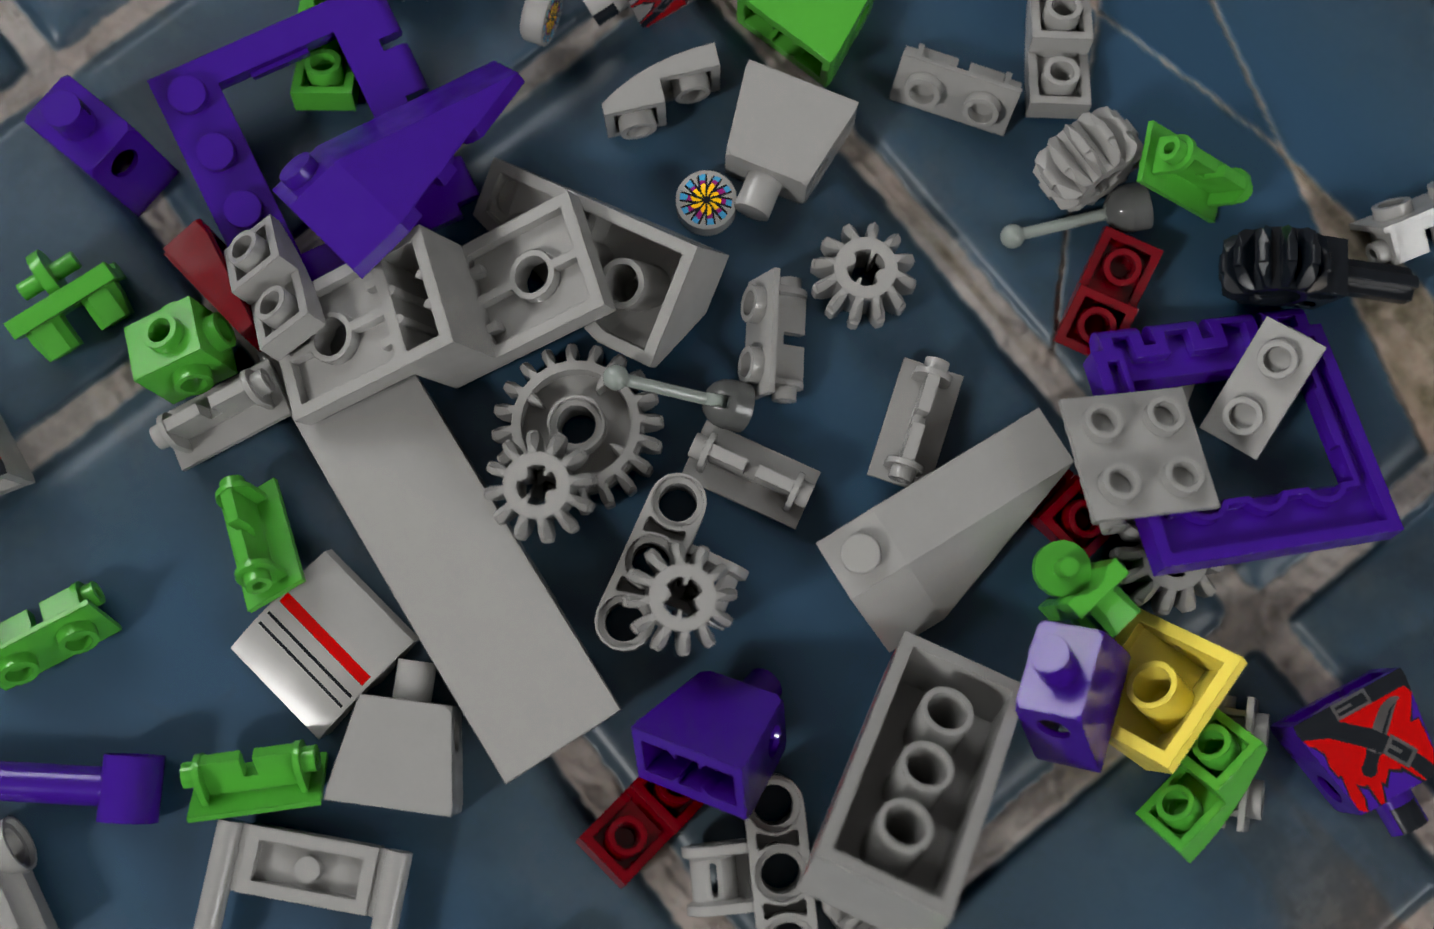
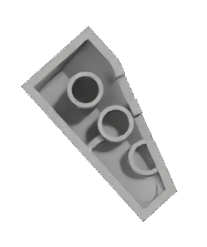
(653, 273)
(935, 538)

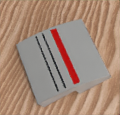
(325, 644)

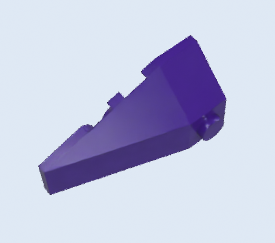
(365, 182)

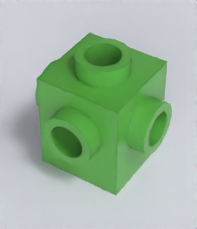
(181, 350)

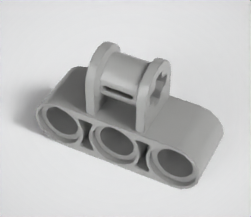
(658, 531)
(740, 868)

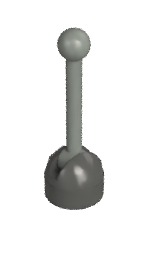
(1125, 210)
(724, 403)

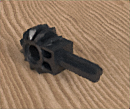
(1304, 270)

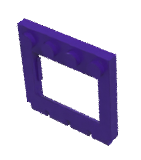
(218, 150)
(1247, 526)

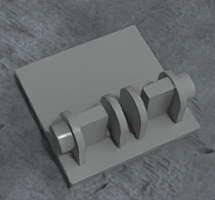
(1137, 456)

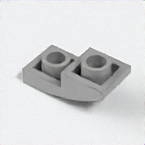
(1057, 58)
(639, 103)
(274, 281)

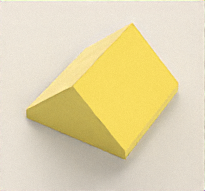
(1168, 691)

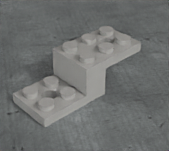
(449, 308)

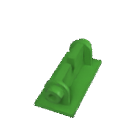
(1188, 175)
(259, 539)
(69, 628)
(274, 781)

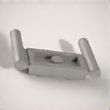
(304, 871)

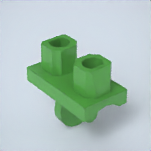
(46, 320)
(1085, 590)

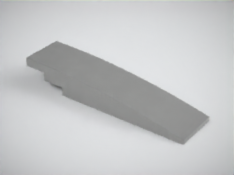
(459, 574)

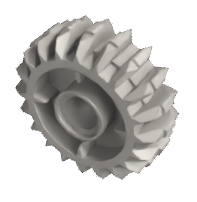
(577, 390)

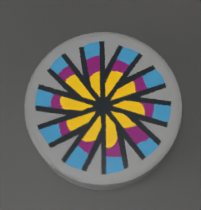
(540, 20)
(706, 203)

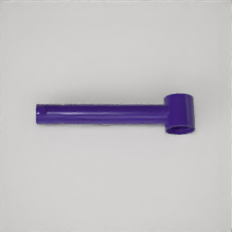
(123, 788)

